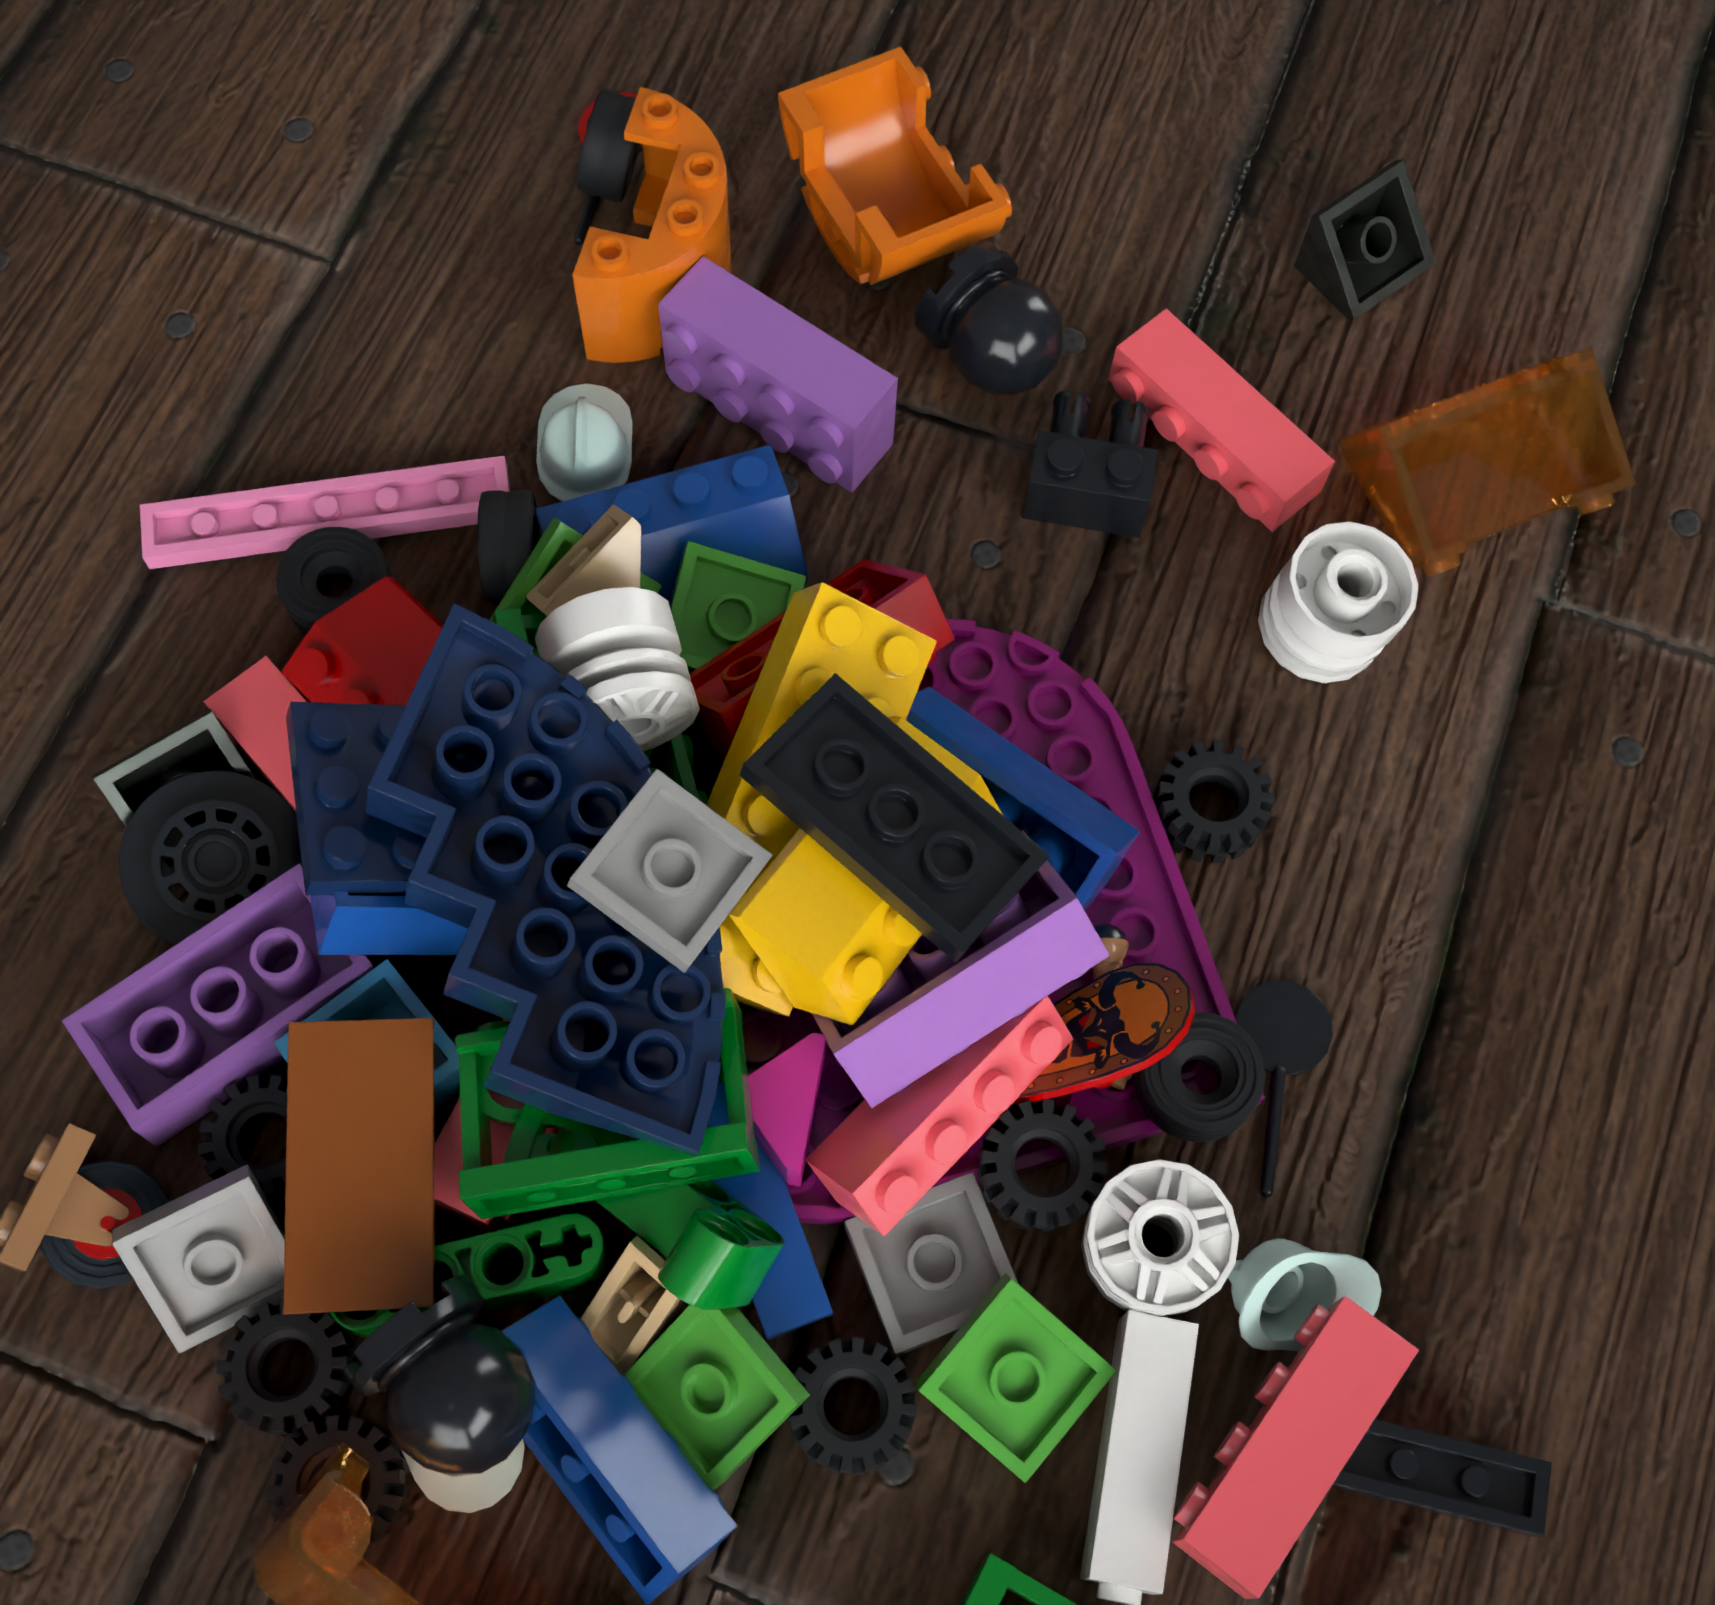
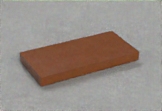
(360, 1166)

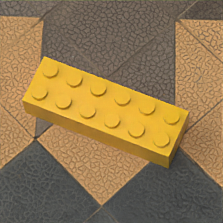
(817, 637)

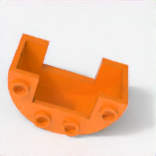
(877, 174)
(684, 202)

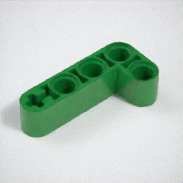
(710, 1239)
(476, 1254)

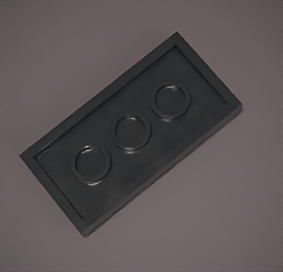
(894, 816)

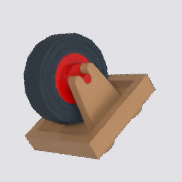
(75, 1211)

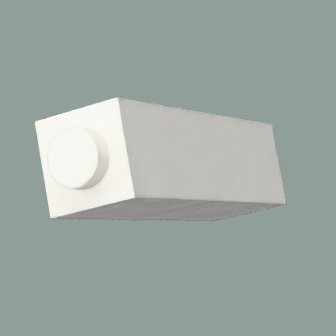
(1139, 1457)

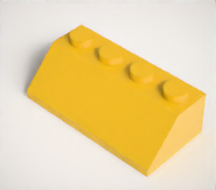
(825, 929)

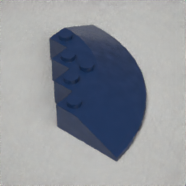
(513, 792)

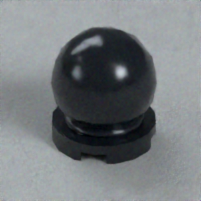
(995, 325)
(451, 1385)

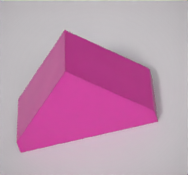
(785, 1104)

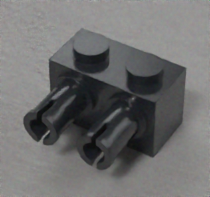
(1092, 480)

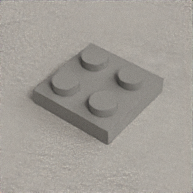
(669, 870)
(206, 1257)
(931, 1264)

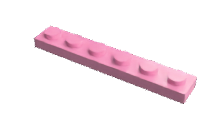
(279, 515)

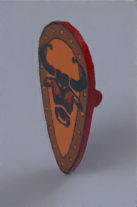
(1117, 1028)

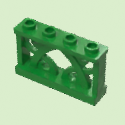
(589, 1172)

